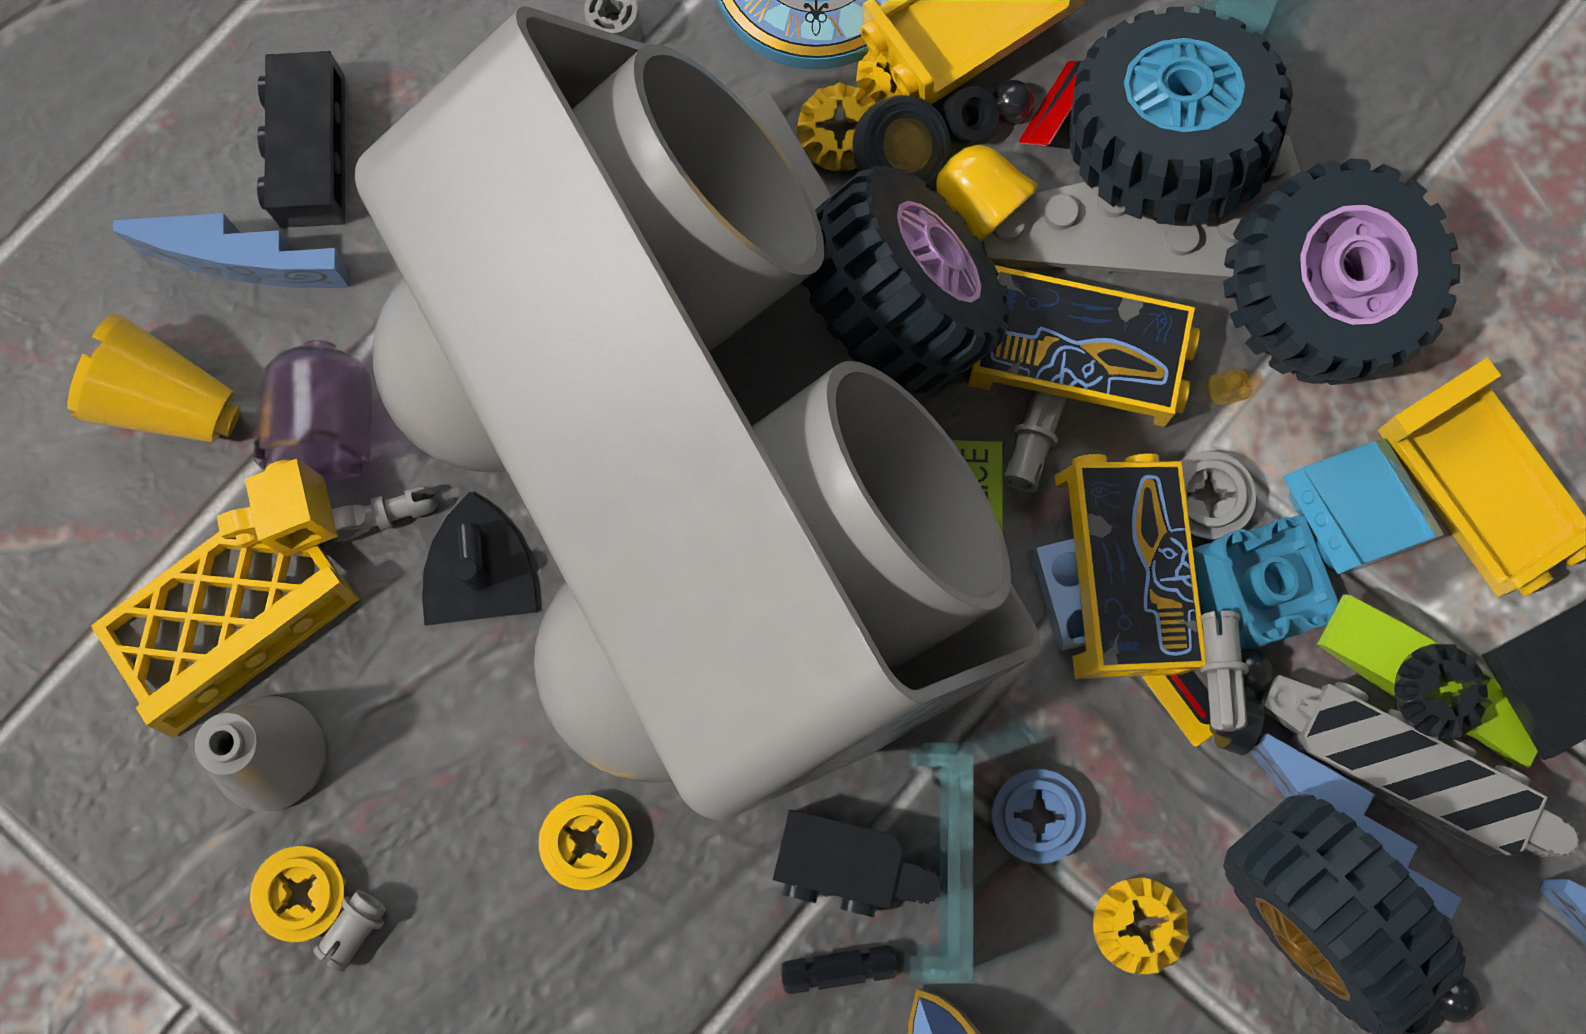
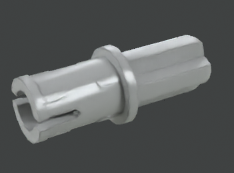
(1033, 442)
(1224, 671)

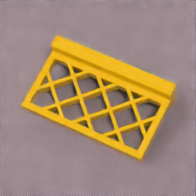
(238, 654)

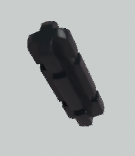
(839, 969)

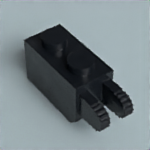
(849, 864)

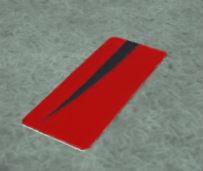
(1053, 108)

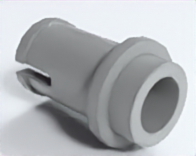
(350, 929)

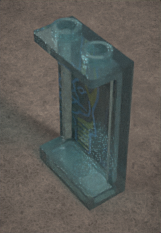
(955, 953)

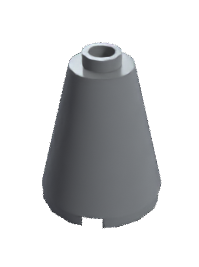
(263, 752)

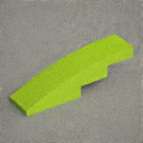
(1379, 644)

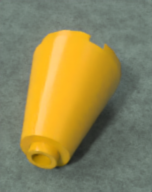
(148, 387)

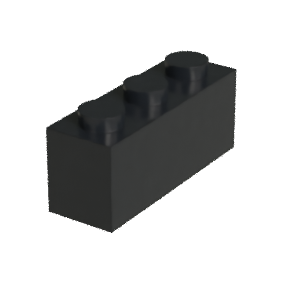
(303, 139)

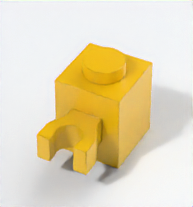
(286, 510)

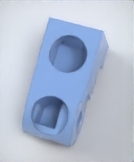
(1061, 591)

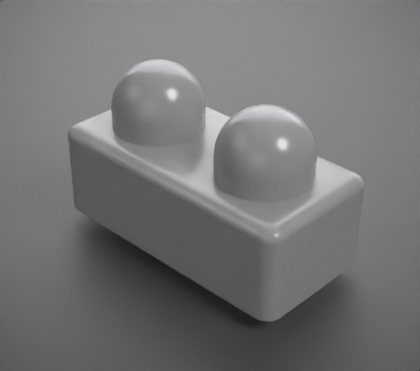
(744, 518)

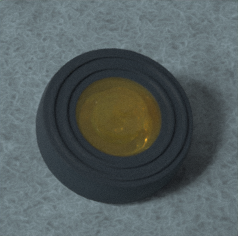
(903, 135)

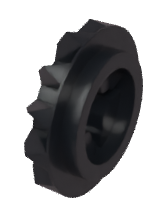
(1434, 717)

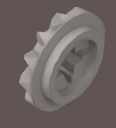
(1229, 479)

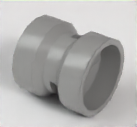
(601, 16)

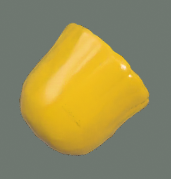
(983, 188)

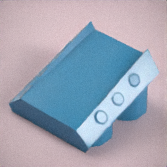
(1361, 507)
(1269, 579)

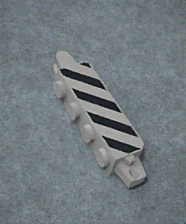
(1417, 773)

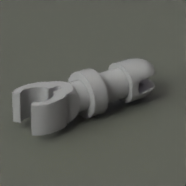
(358, 519)

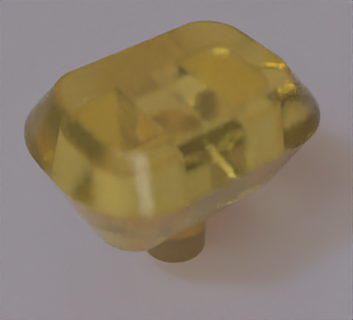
(1229, 386)

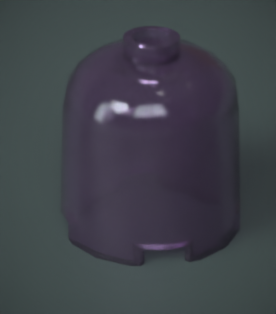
(315, 411)

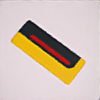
(1186, 702)

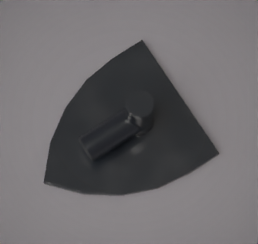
(476, 568)

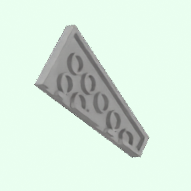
(1083, 231)

